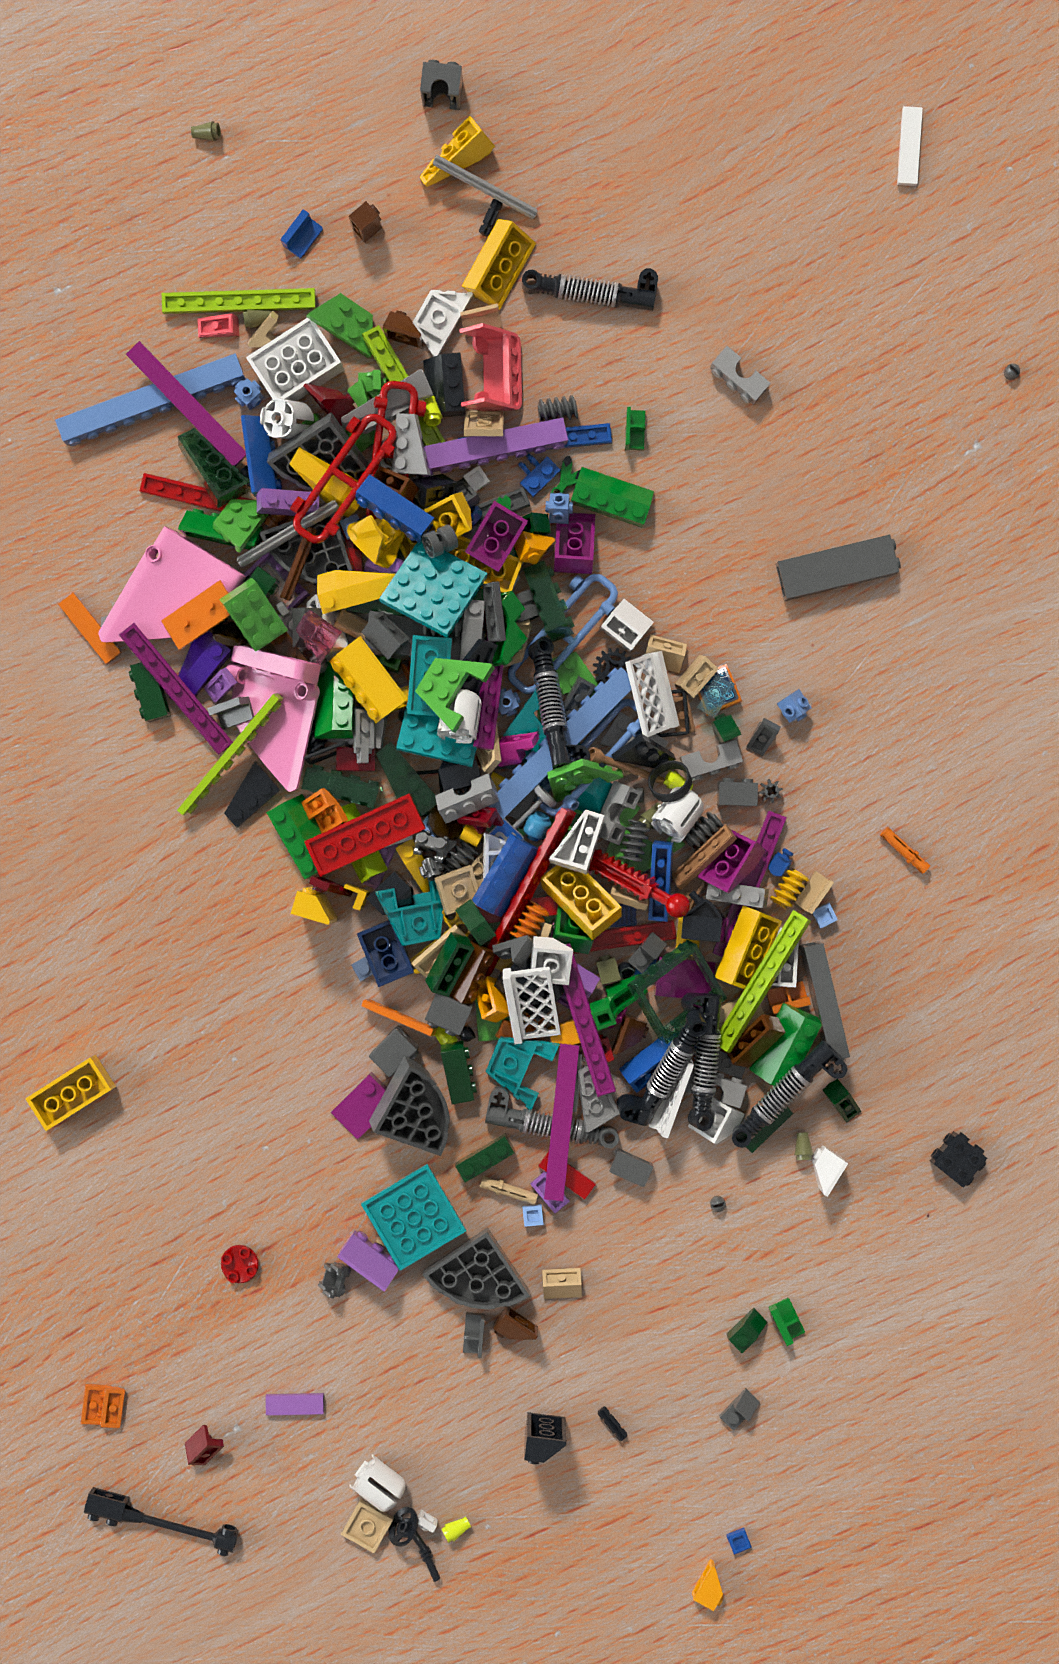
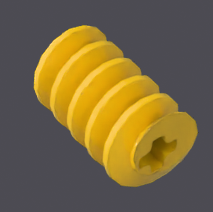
(789, 888)

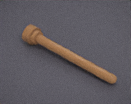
(598, 756)

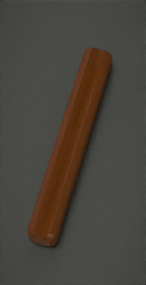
(297, 566)

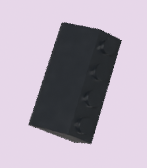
(543, 1437)

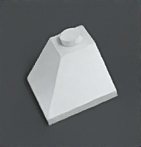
(552, 954)
(725, 1120)
(827, 1168)

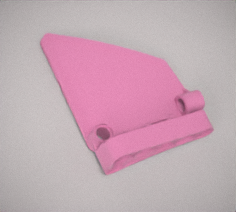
(165, 585)
(286, 735)

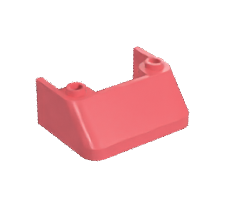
(500, 368)

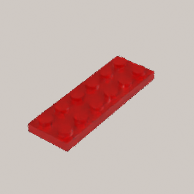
(365, 834)

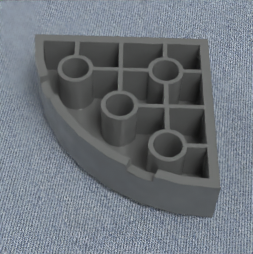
(322, 440)
(323, 556)
(413, 1109)
(478, 1275)

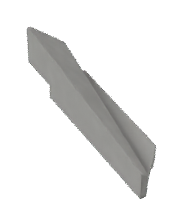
(397, 402)

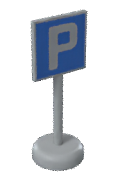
(504, 831)

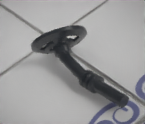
(408, 1529)

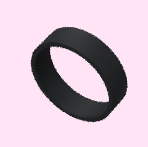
(665, 766)

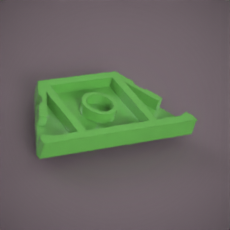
(345, 321)
(239, 522)

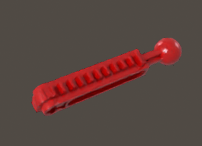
(676, 904)

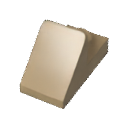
(262, 335)

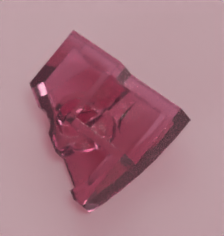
(318, 635)

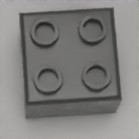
(441, 80)
(448, 1014)
(393, 1049)

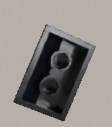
(446, 382)
(558, 988)

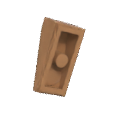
(678, 701)

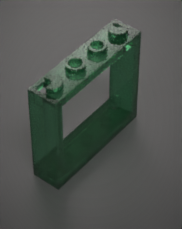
(655, 972)

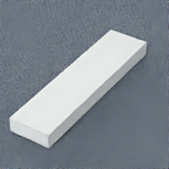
(909, 146)

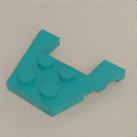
(528, 723)
(414, 922)
(511, 1062)

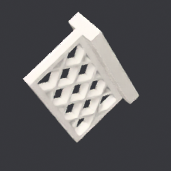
(658, 685)
(514, 1003)
(667, 1111)

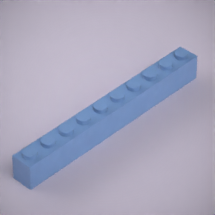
(147, 401)
(579, 725)

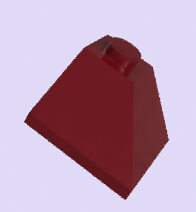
(331, 400)

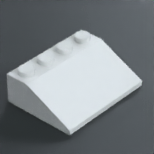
(295, 359)

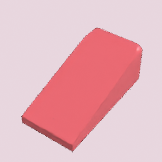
(218, 326)

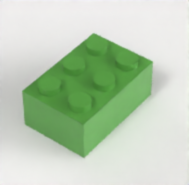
(253, 614)

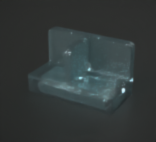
(715, 696)

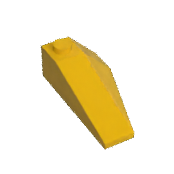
(466, 148)
(312, 470)
(350, 588)

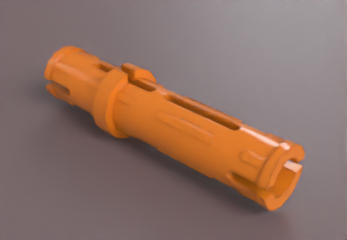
(908, 853)

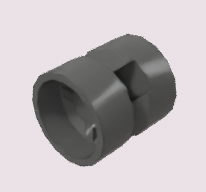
(442, 540)
(531, 610)

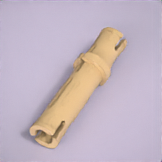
(508, 1190)

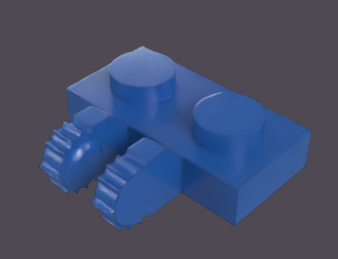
(540, 476)

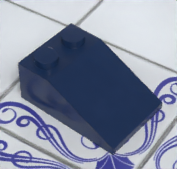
(385, 953)

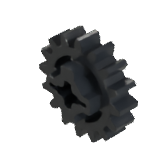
(608, 660)

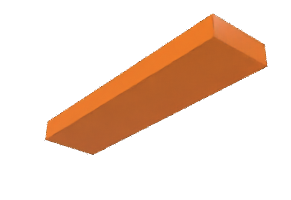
(88, 627)
(399, 1017)

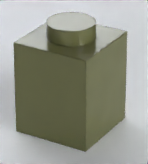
(608, 969)

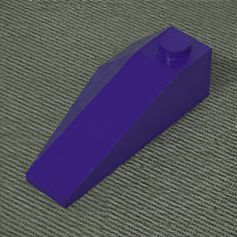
(203, 662)

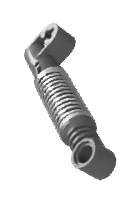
(541, 1124)

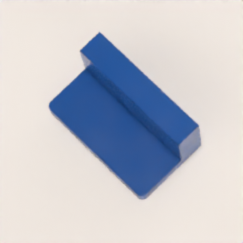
(301, 234)

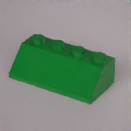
(612, 497)
(200, 526)
(334, 707)
(295, 828)
(790, 1048)

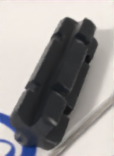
(490, 217)
(612, 1423)

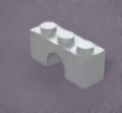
(749, 388)
(728, 756)
(479, 796)
(618, 799)
(740, 895)
(732, 1089)

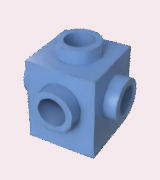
(253, 398)
(559, 508)
(794, 706)
(510, 709)

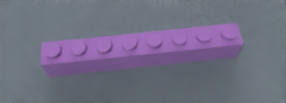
(482, 449)

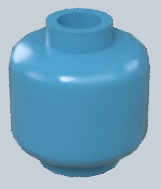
(537, 826)

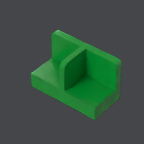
(635, 429)
(786, 1320)

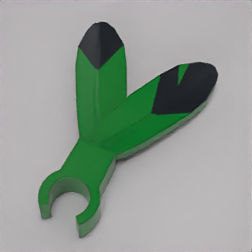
(566, 477)

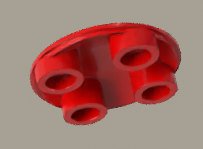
(239, 1264)

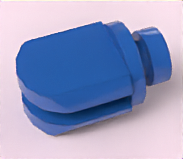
(780, 862)

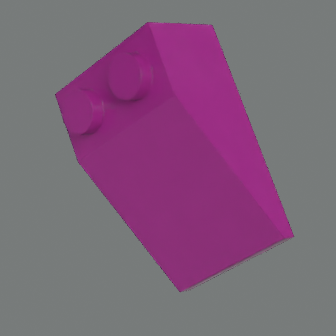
(496, 536)
(575, 544)
(733, 863)
(682, 980)
(360, 1105)

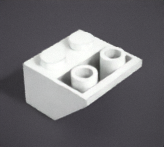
(626, 625)

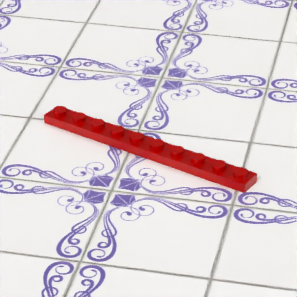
(531, 881)

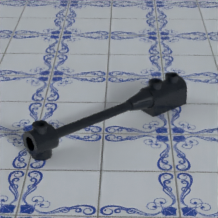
(116, 1509)

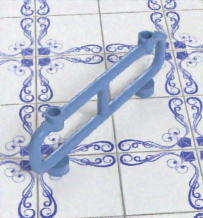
(578, 585)
(633, 729)

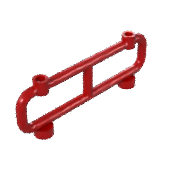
(416, 407)
(302, 506)

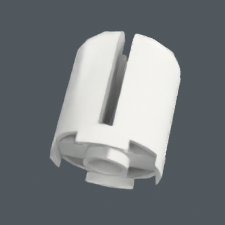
(289, 412)
(469, 706)
(678, 816)
(374, 1493)

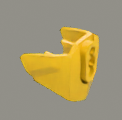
(376, 540)

